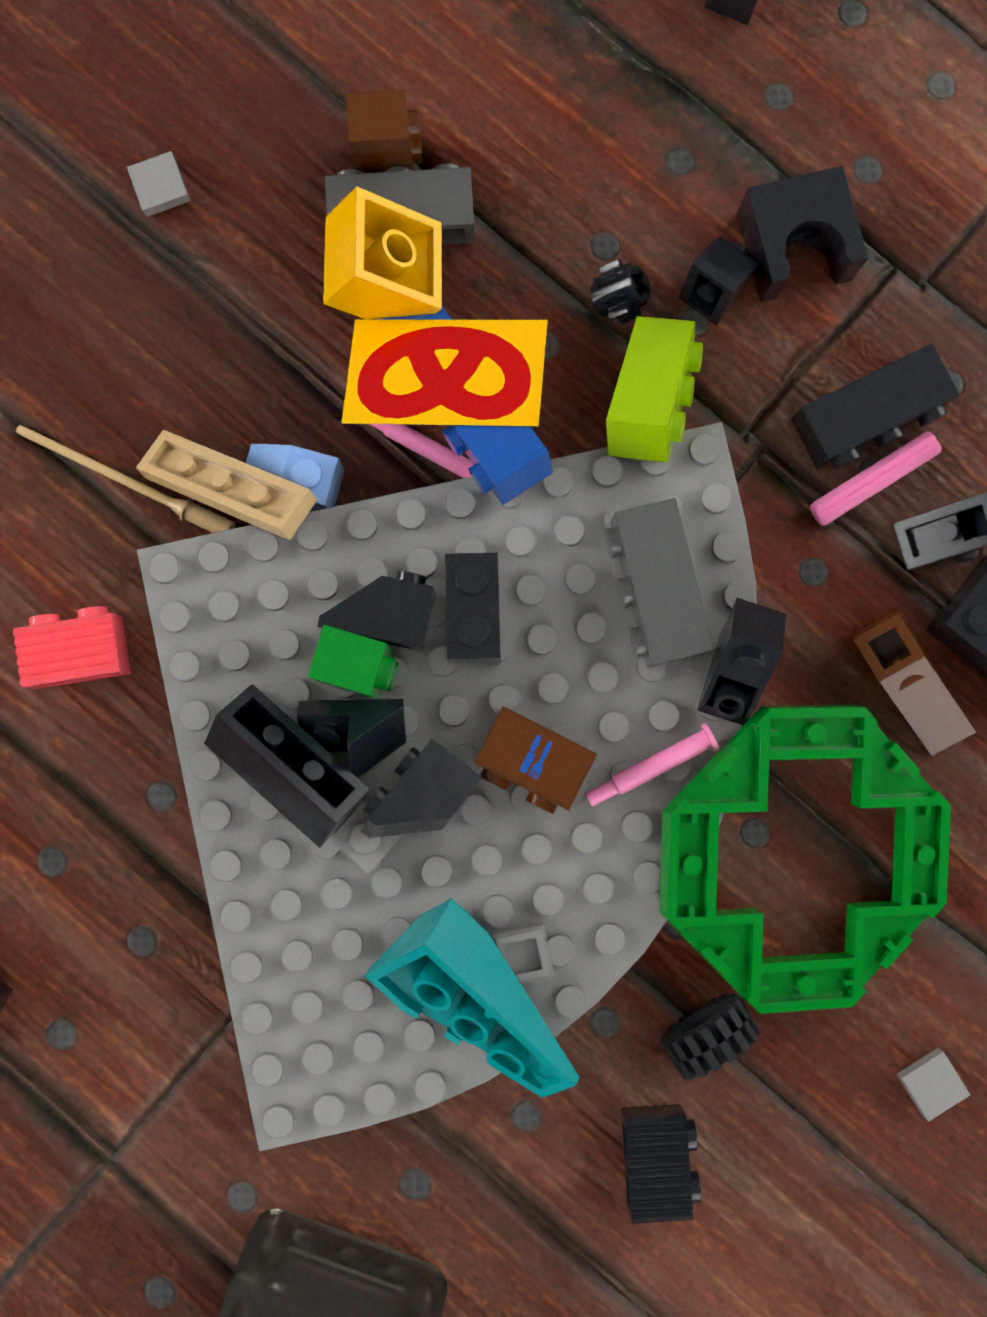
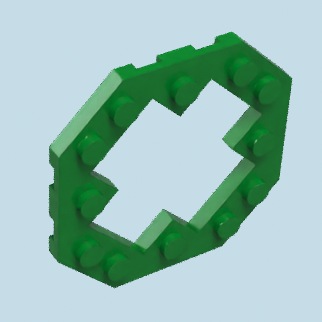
(739, 783)

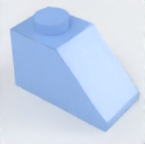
(302, 466)

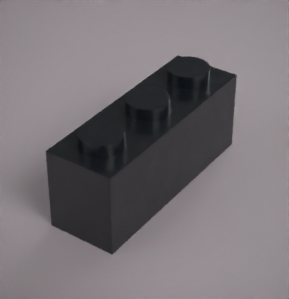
(875, 408)
(285, 765)

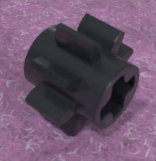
(620, 291)

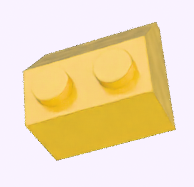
(381, 258)

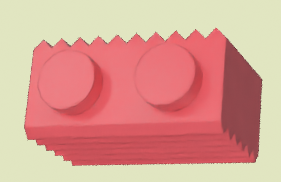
(71, 649)

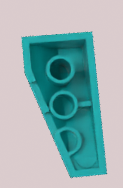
(462, 981)

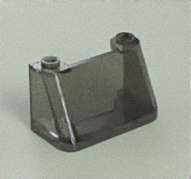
(320, 1271)

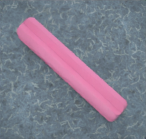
(875, 478)

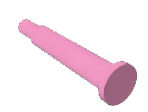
(427, 448)
(655, 765)

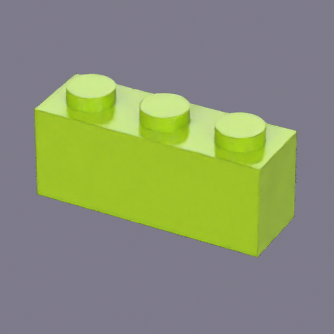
(653, 389)

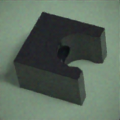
(801, 210)

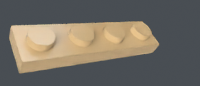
(227, 484)

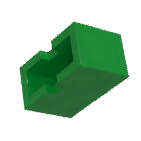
(353, 663)

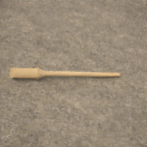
(185, 509)

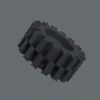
(710, 1036)

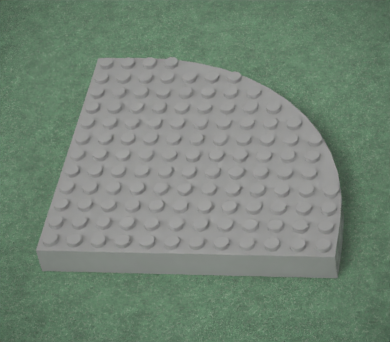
(306, 920)

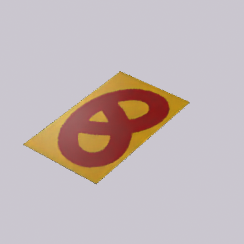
(446, 372)

